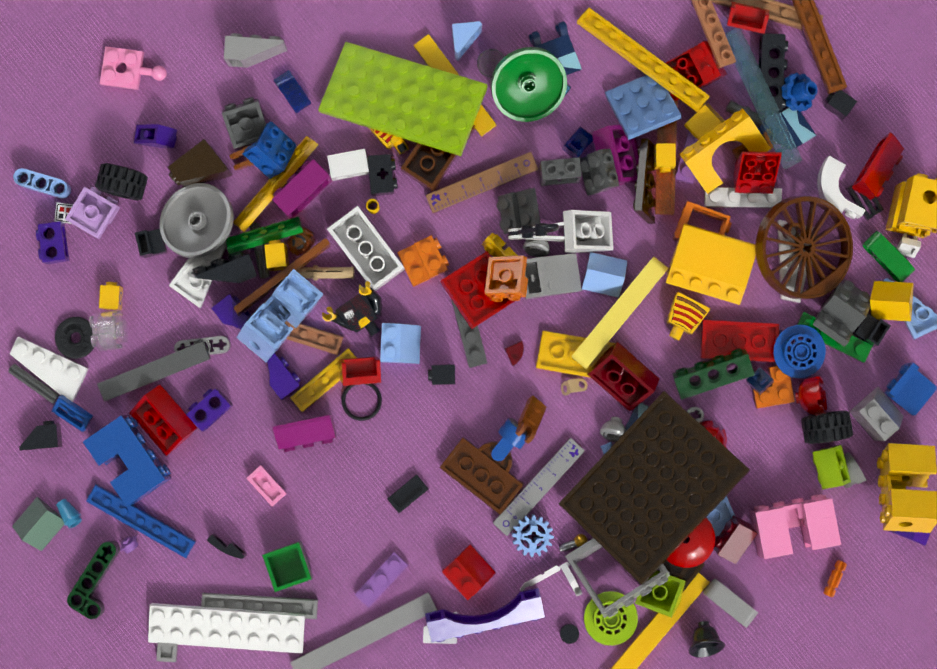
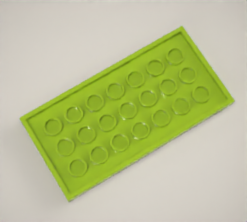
(403, 98)

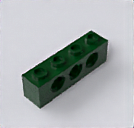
(723, 376)

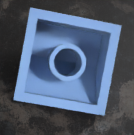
(400, 343)

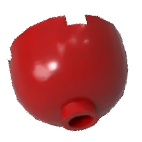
(812, 396)

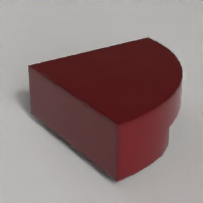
(515, 352)

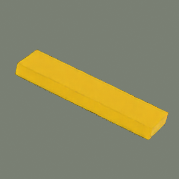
(320, 383)

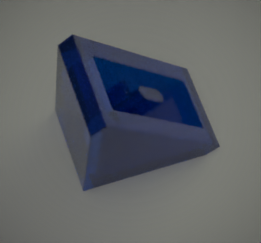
(578, 143)

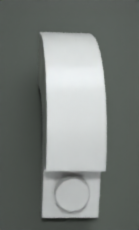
(829, 188)

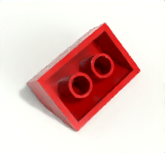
(879, 167)
(163, 419)

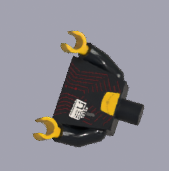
(359, 311)

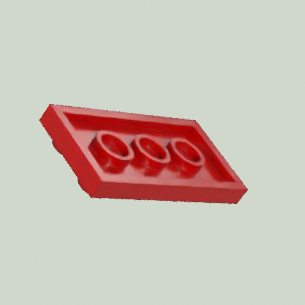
(726, 336)

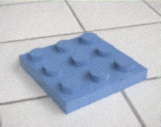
(642, 106)

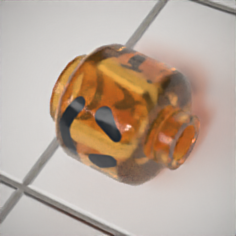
(301, 242)

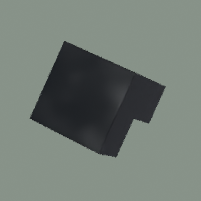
(150, 243)
(872, 330)

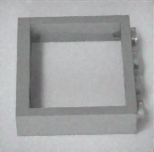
(611, 610)

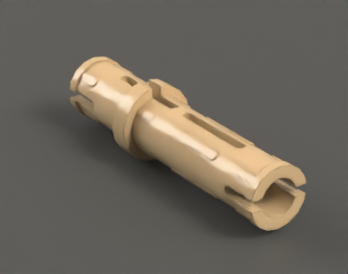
(326, 272)

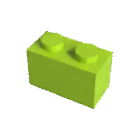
(831, 467)

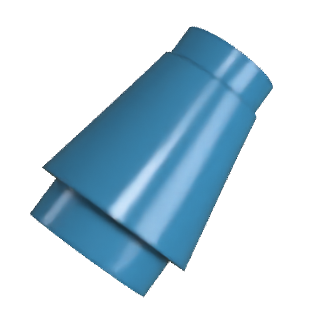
(69, 514)

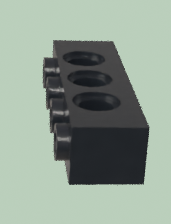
(776, 43)

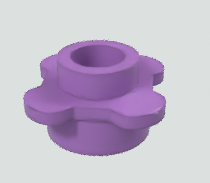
(129, 544)

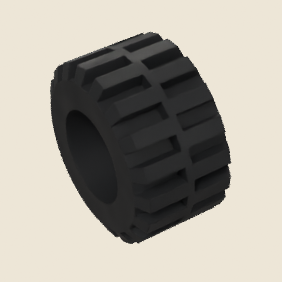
(121, 181)
(827, 427)

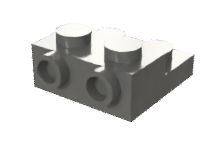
(244, 121)
(599, 172)
(518, 209)

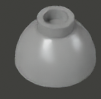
(536, 248)
(613, 429)

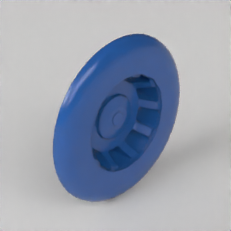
(799, 351)

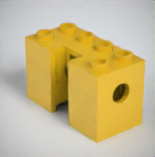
(914, 207)
(902, 508)

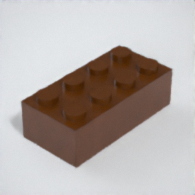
(429, 164)

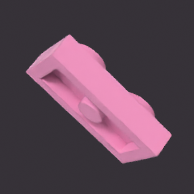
(266, 485)

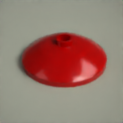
(697, 549)

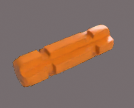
(835, 578)

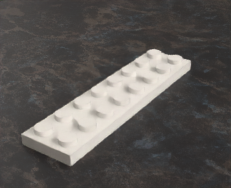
(226, 628)

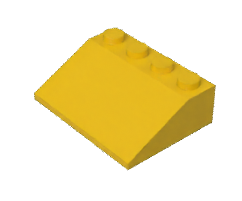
(711, 264)

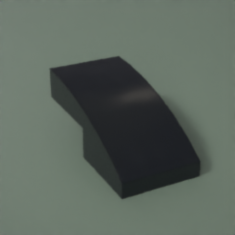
(231, 550)

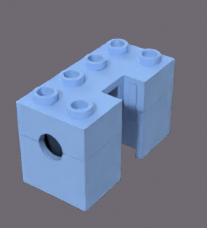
(267, 326)

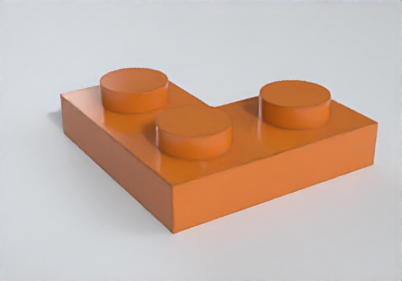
(779, 392)

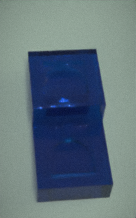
(292, 91)

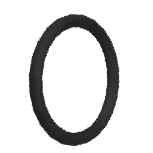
(366, 417)

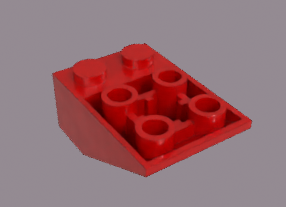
(697, 66)
(756, 172)

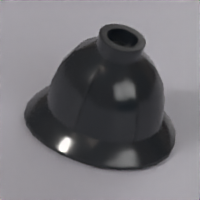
(705, 641)

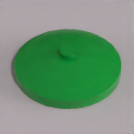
(528, 84)

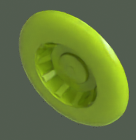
(612, 623)

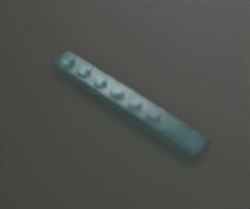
(763, 99)

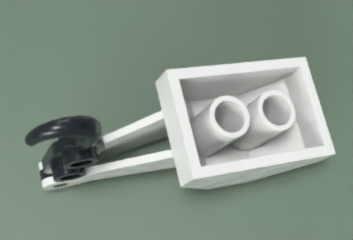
(582, 231)

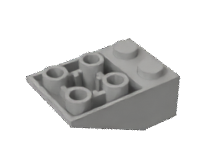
(251, 50)
(552, 276)

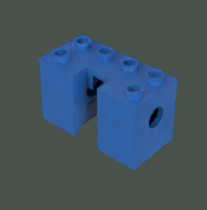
(144, 469)

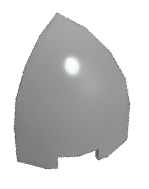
(854, 470)

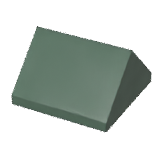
(38, 524)

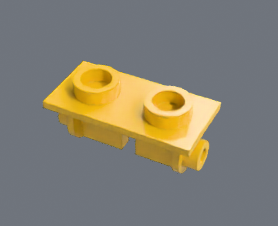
(494, 245)

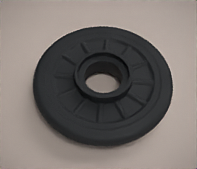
(63, 337)

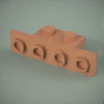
(714, 32)

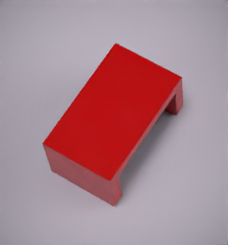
(748, 17)
(360, 371)

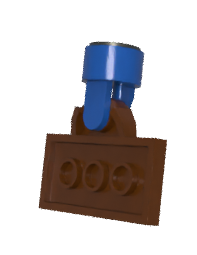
(487, 468)

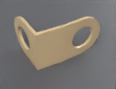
(573, 386)

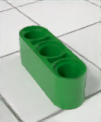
(888, 257)

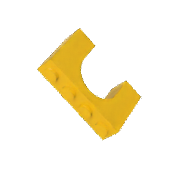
(736, 128)

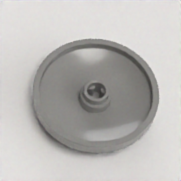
(196, 220)

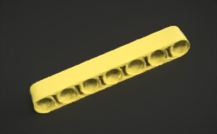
(619, 312)

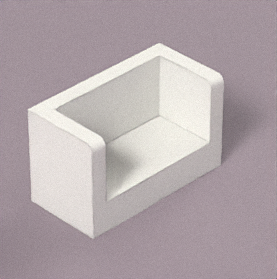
(348, 164)

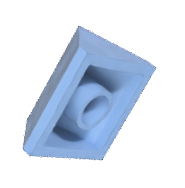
(464, 35)
(604, 275)

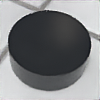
(569, 633)

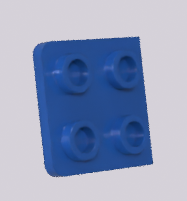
(271, 151)
(910, 389)

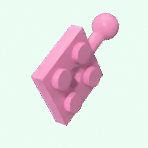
(131, 77)

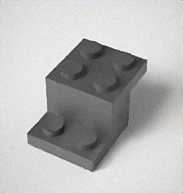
(843, 312)

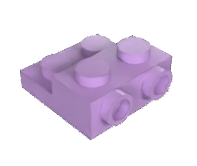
(92, 212)

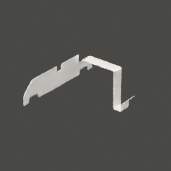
(567, 572)

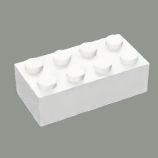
(366, 248)

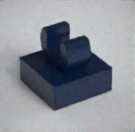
(760, 381)

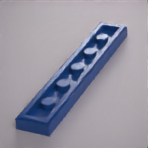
(141, 521)

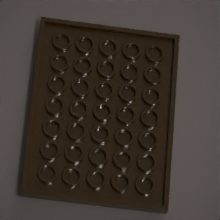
(653, 487)

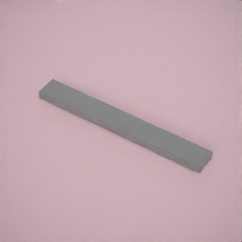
(366, 634)

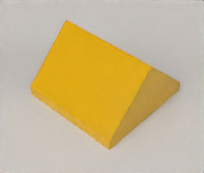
(703, 121)
(892, 300)

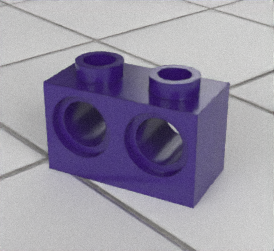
(58, 241)
(212, 413)

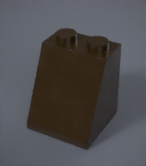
(198, 166)

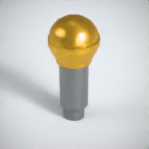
(578, 541)

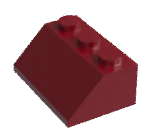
(624, 376)

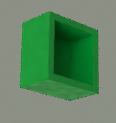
(287, 566)

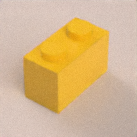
(276, 255)

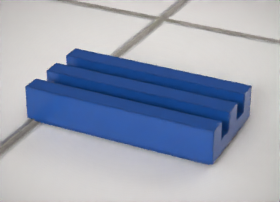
(73, 411)

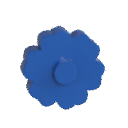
(799, 92)

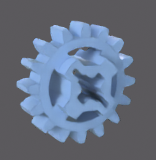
(532, 544)

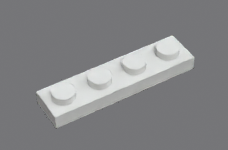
(729, 199)

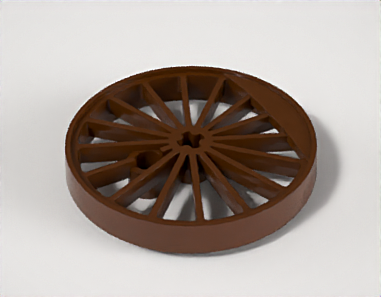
(804, 248)

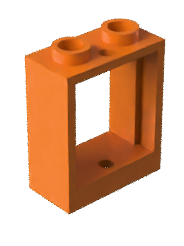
(686, 212)

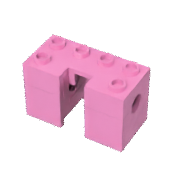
(813, 515)

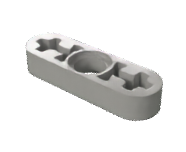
(217, 350)

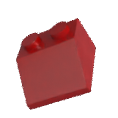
(468, 572)

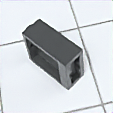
(565, 169)

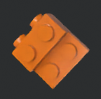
(423, 260)
(506, 278)

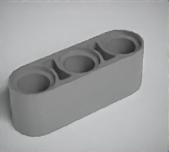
(730, 602)

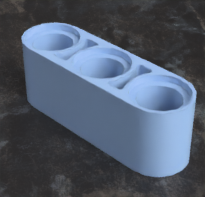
(33, 183)

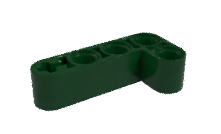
(96, 577)

